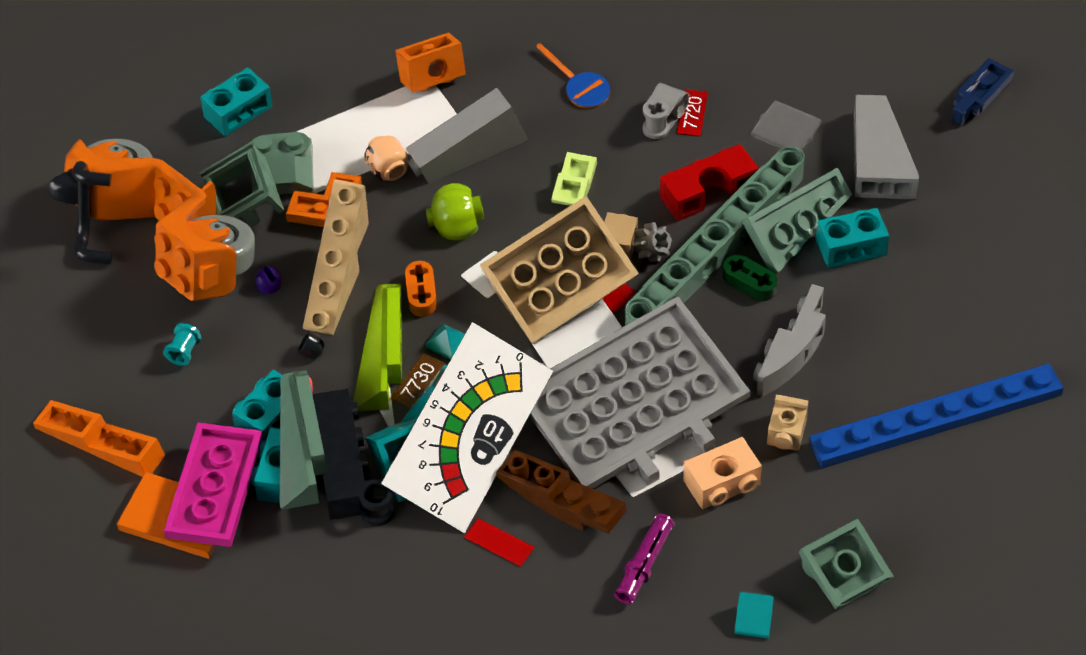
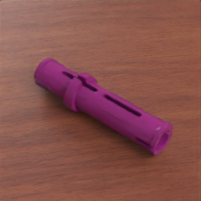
(638, 570)

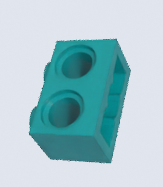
(236, 101)
(852, 237)
(261, 407)

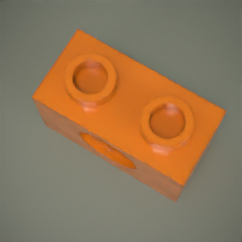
(416, 58)

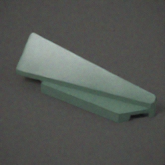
(300, 442)

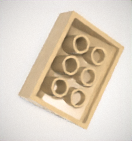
(558, 270)

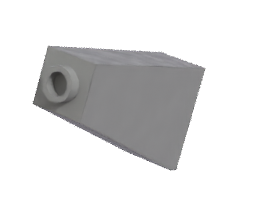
(467, 138)
(880, 153)

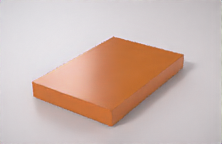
(149, 511)

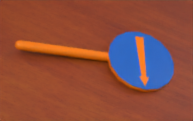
(584, 89)

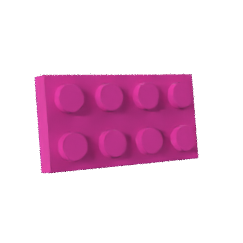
(213, 485)

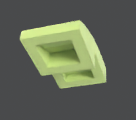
(574, 179)

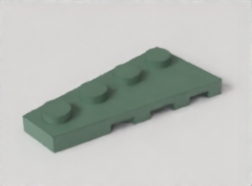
(791, 221)

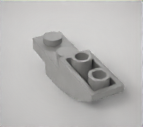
(793, 346)

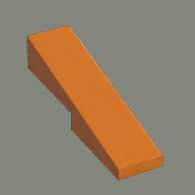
(90, 433)

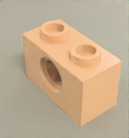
(732, 459)

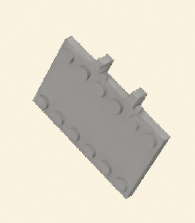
(636, 396)

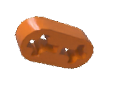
(426, 287)

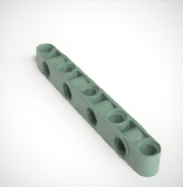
(718, 235)

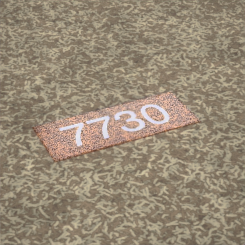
(417, 380)

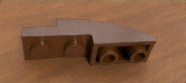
(558, 495)

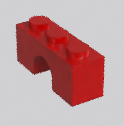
(684, 188)

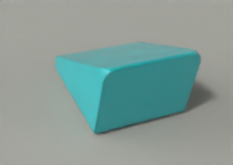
(754, 615)

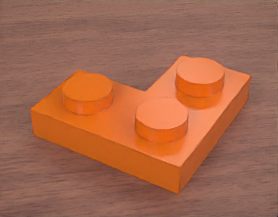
(311, 207)

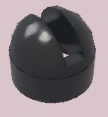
(311, 346)

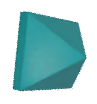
(445, 341)

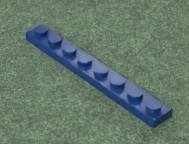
(935, 415)

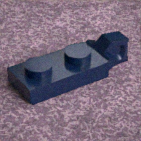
(980, 90)

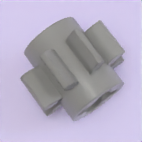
(652, 242)

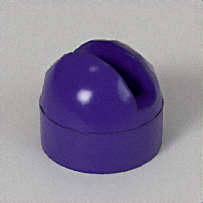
(263, 282)

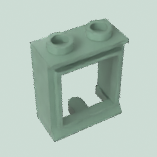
(234, 166)

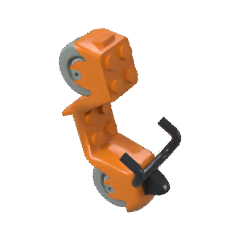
(123, 181)

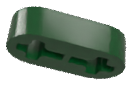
(750, 277)

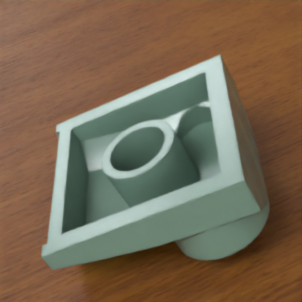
(289, 161)
(845, 564)

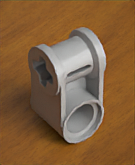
(663, 110)

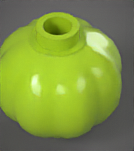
(455, 212)

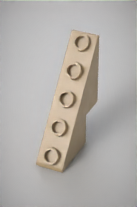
(337, 257)

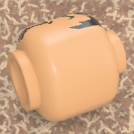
(386, 158)

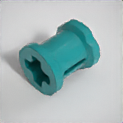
(182, 344)

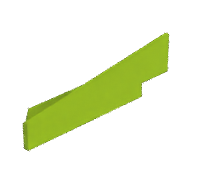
(382, 350)

